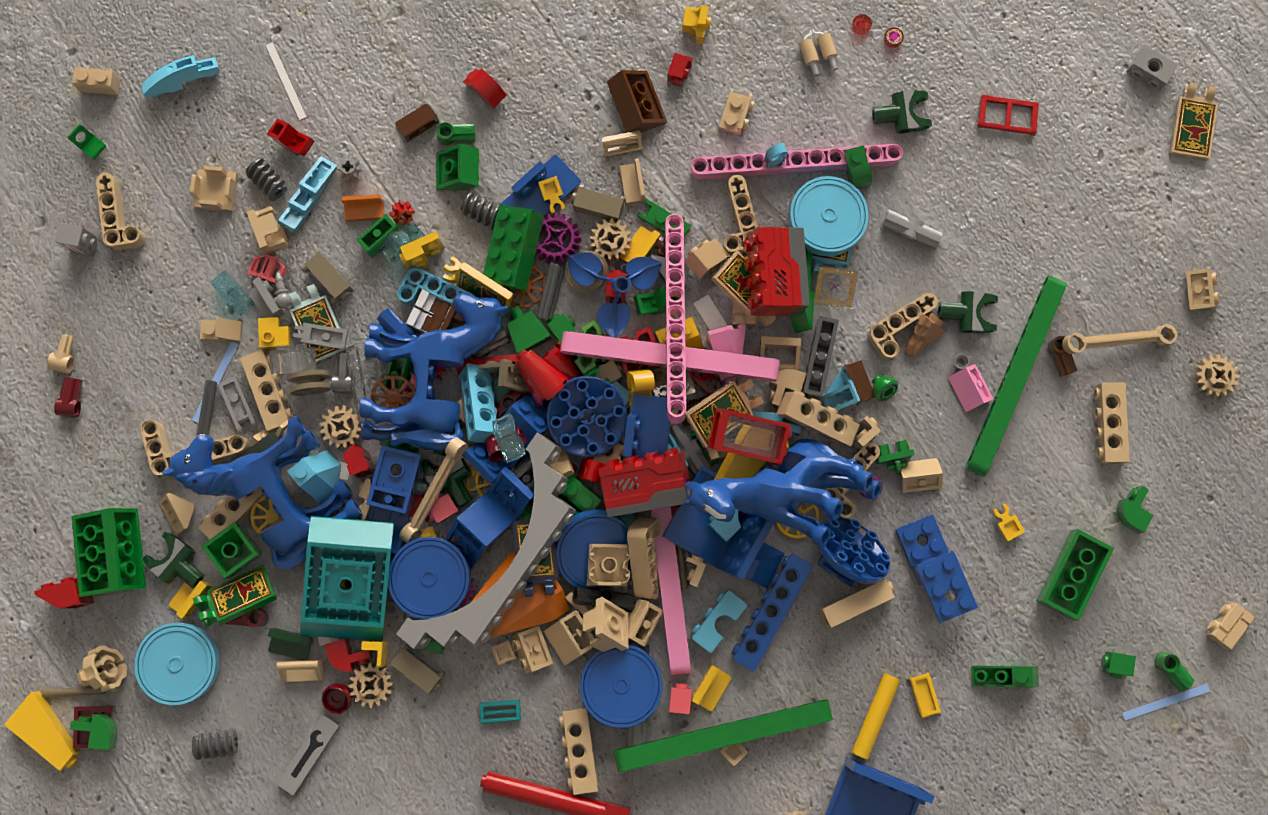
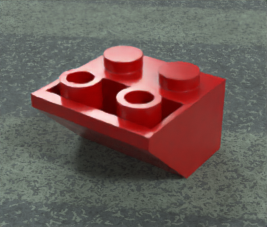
(63, 594)

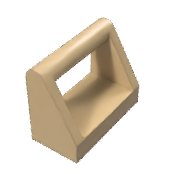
(784, 343)
(301, 670)

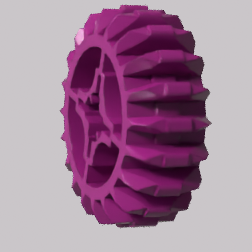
(548, 244)

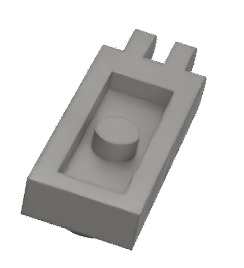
(322, 335)

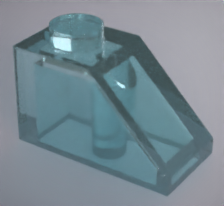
(232, 292)

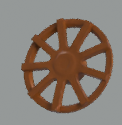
(530, 288)
(393, 396)

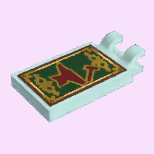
(315, 311)

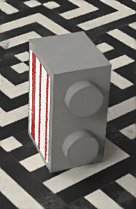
(76, 239)

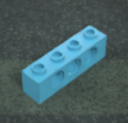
(477, 402)

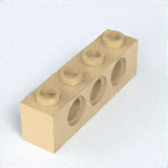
(252, 364)
(791, 409)
(1118, 414)
(210, 524)
(576, 783)

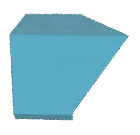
(841, 393)

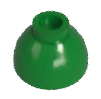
(884, 387)

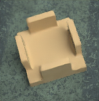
(214, 189)
(269, 234)
(609, 625)

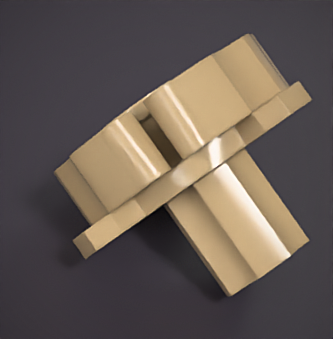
(100, 669)

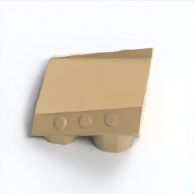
(608, 565)

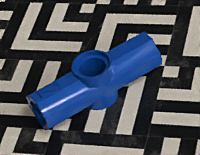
(395, 325)

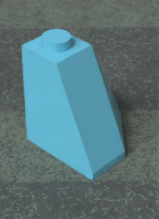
(317, 475)

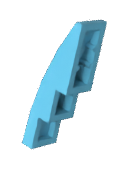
(308, 194)

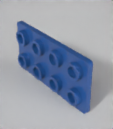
(527, 191)
(647, 426)

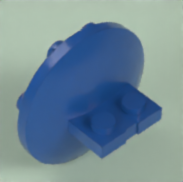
(587, 416)
(853, 555)

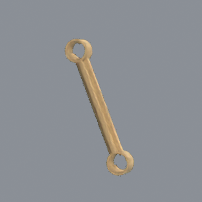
(1119, 339)
(453, 452)

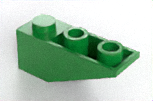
(1005, 676)

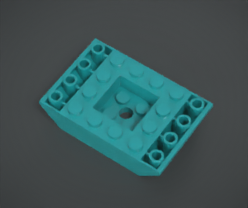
(352, 552)

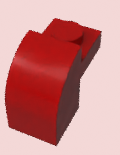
(485, 87)
(290, 138)
(341, 656)

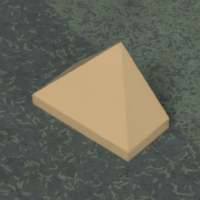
(177, 511)

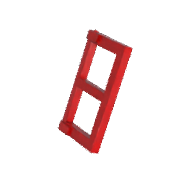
(1009, 103)

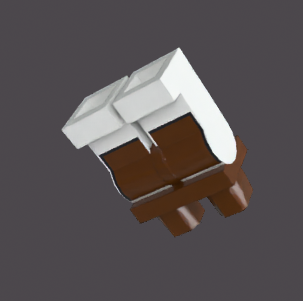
(442, 311)

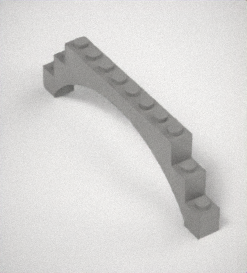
(545, 527)

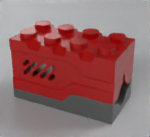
(776, 271)
(644, 482)

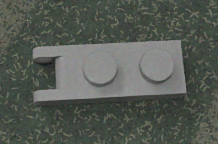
(236, 402)

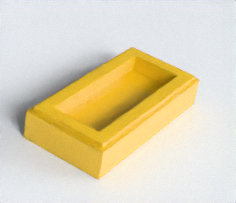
(924, 695)

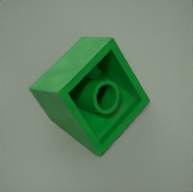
(457, 168)
(231, 550)

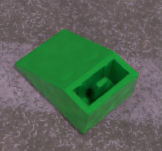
(580, 495)

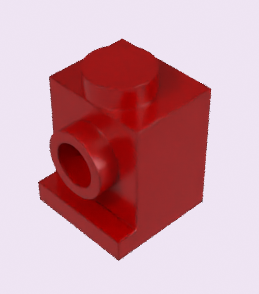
(679, 69)

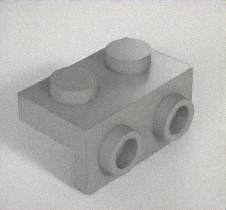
(264, 299)

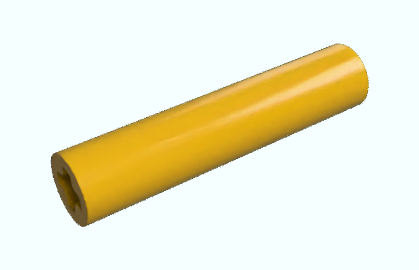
(875, 716)

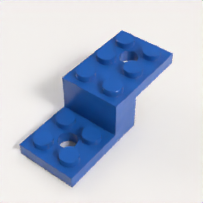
(392, 495)
(936, 569)

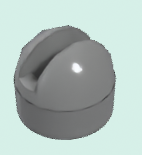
(958, 364)

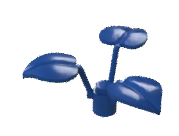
(641, 271)

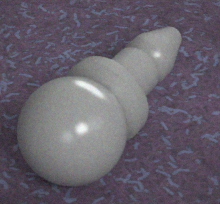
(283, 299)

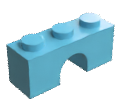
(727, 605)

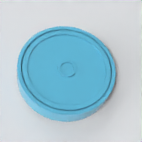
(831, 215)
(177, 663)

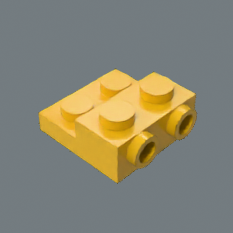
(415, 253)

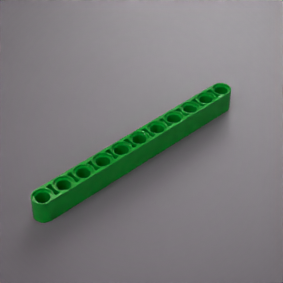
(1016, 376)
(722, 735)

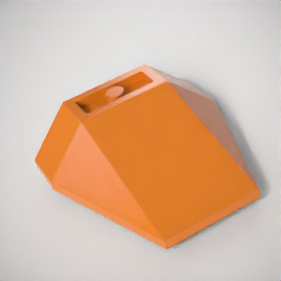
(527, 610)

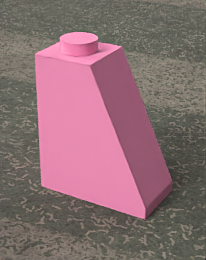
(727, 340)

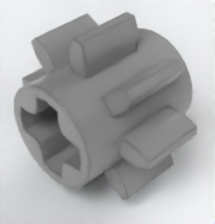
(345, 165)

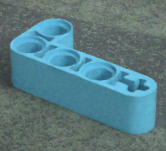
(424, 283)

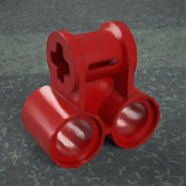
(589, 470)

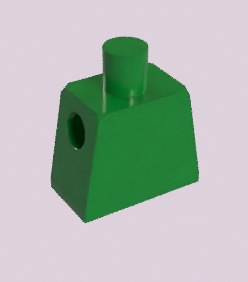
(526, 330)

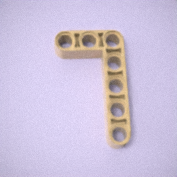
(164, 454)

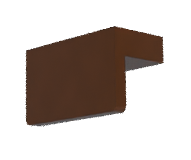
(417, 122)
(859, 377)

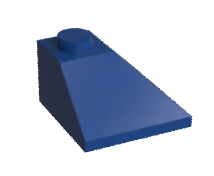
(765, 565)

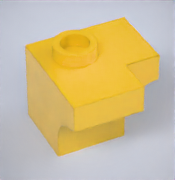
(696, 22)
(272, 334)

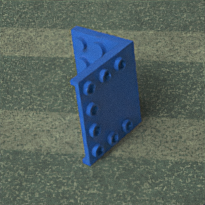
(691, 532)
(874, 792)

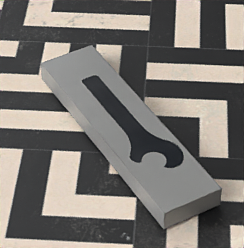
(308, 754)

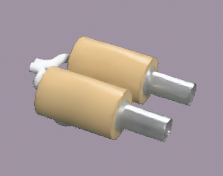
(826, 46)

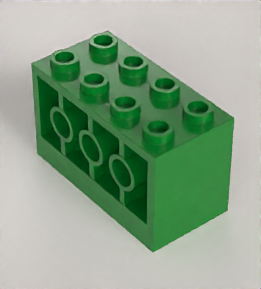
(108, 552)

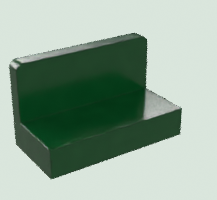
(289, 643)

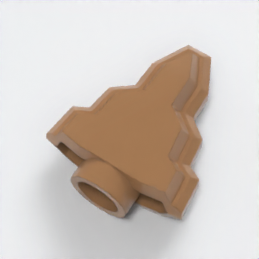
(924, 333)

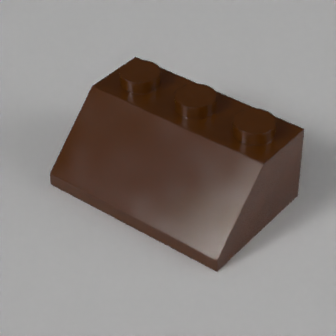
(636, 100)

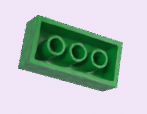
(513, 246)
(1075, 574)

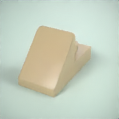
(221, 330)

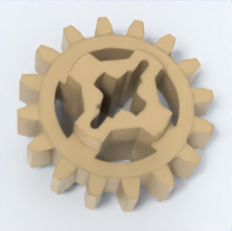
(603, 241)
(1225, 378)
(345, 420)
(364, 679)

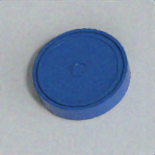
(586, 529)
(429, 577)
(621, 687)

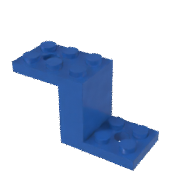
(529, 418)
(490, 516)

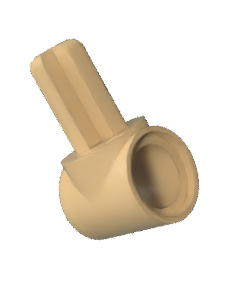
(60, 359)

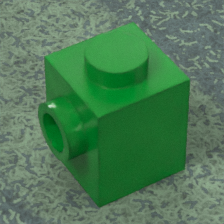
(560, 324)
(1118, 664)

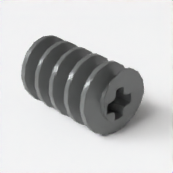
(265, 179)
(479, 210)
(215, 746)

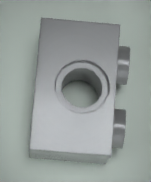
(1163, 67)

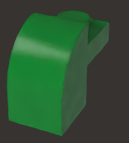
(859, 170)
(652, 303)
(1131, 513)
(102, 730)

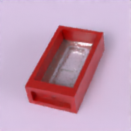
(749, 436)

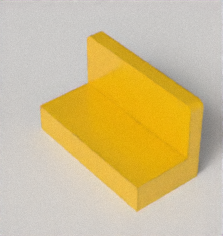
(642, 244)
(183, 600)
(382, 647)
(711, 688)

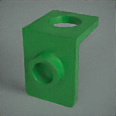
(90, 145)

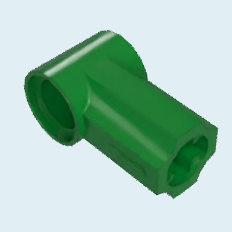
(458, 132)
(1175, 671)

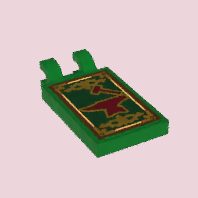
(236, 597)

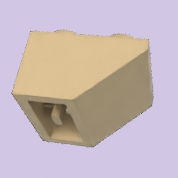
(569, 638)

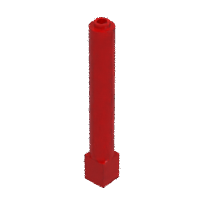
(548, 797)

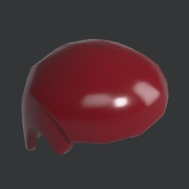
(337, 698)

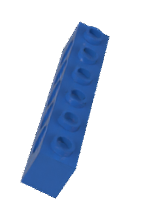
(801, 569)

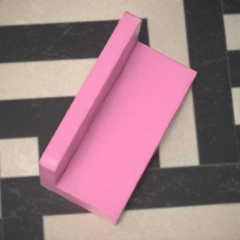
(970, 388)

